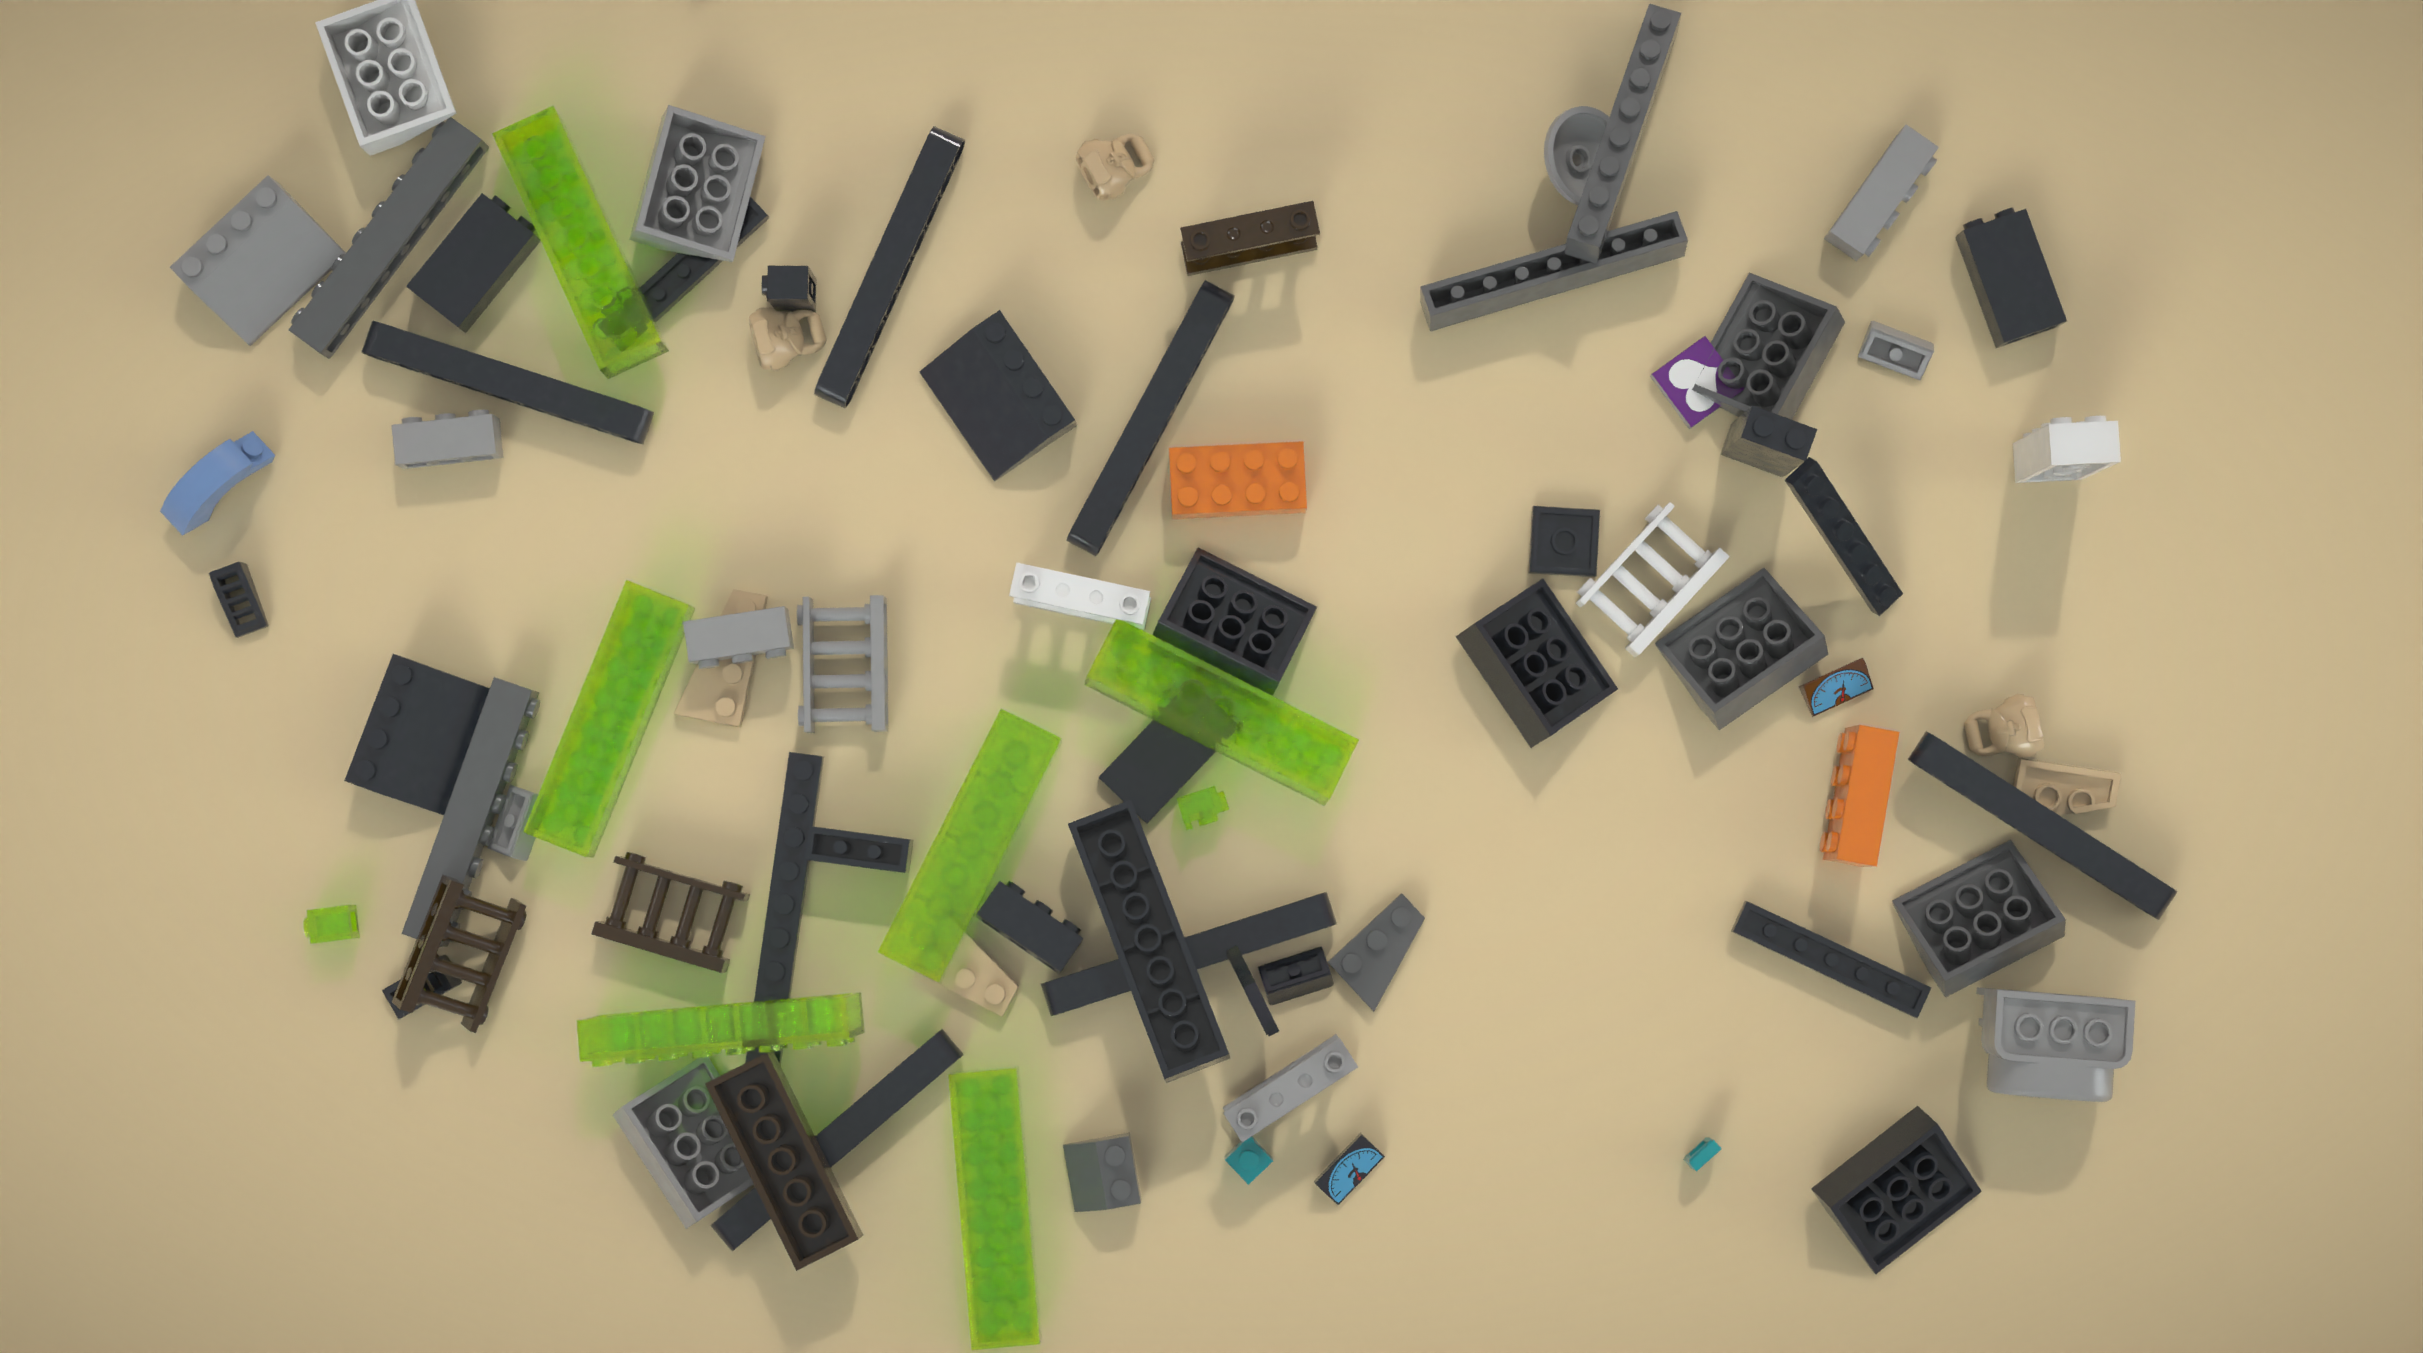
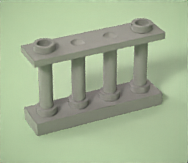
(873, 680)
(1289, 1087)

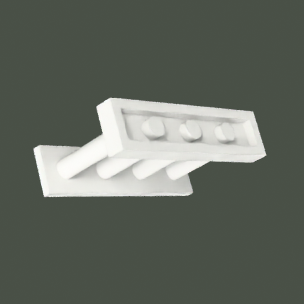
(1079, 596)
(1661, 610)

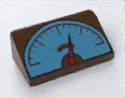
(1836, 687)

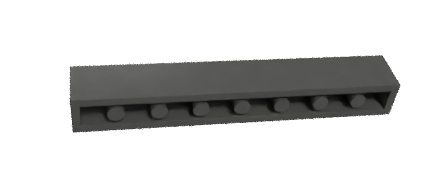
(1622, 133)
(388, 237)
(1551, 272)
(476, 796)

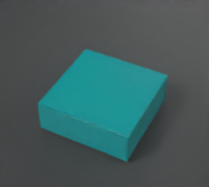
(1702, 1153)

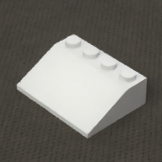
(386, 72)

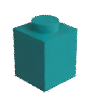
(1248, 1159)

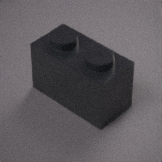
(790, 288)

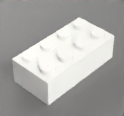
(2066, 450)

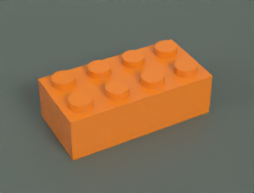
(1237, 480)
(1859, 795)

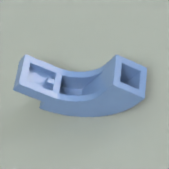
(203, 485)

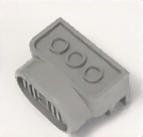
(2055, 1043)

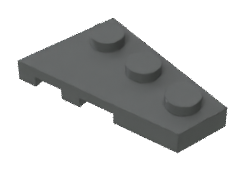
(1377, 950)

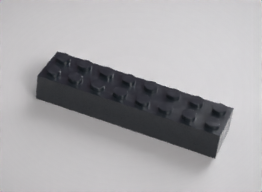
(1149, 941)

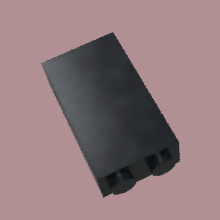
(474, 261)
(2010, 277)
(1768, 441)

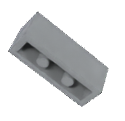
(447, 439)
(738, 637)

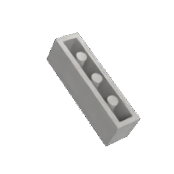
(1881, 193)

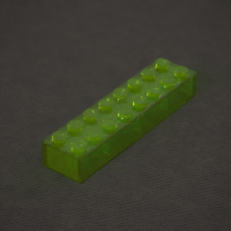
(580, 242)
(1221, 712)
(609, 720)
(970, 846)
(718, 1027)
(995, 1208)

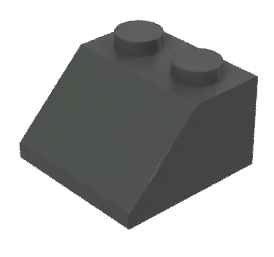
(1102, 1173)

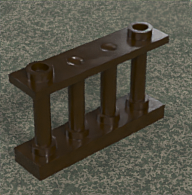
(1249, 238)
(437, 929)
(679, 945)

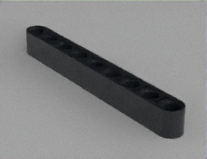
(889, 267)
(507, 382)
(1150, 418)
(2042, 825)
(1205, 948)
(852, 1127)

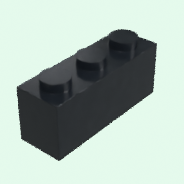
(858, 849)
(1030, 926)

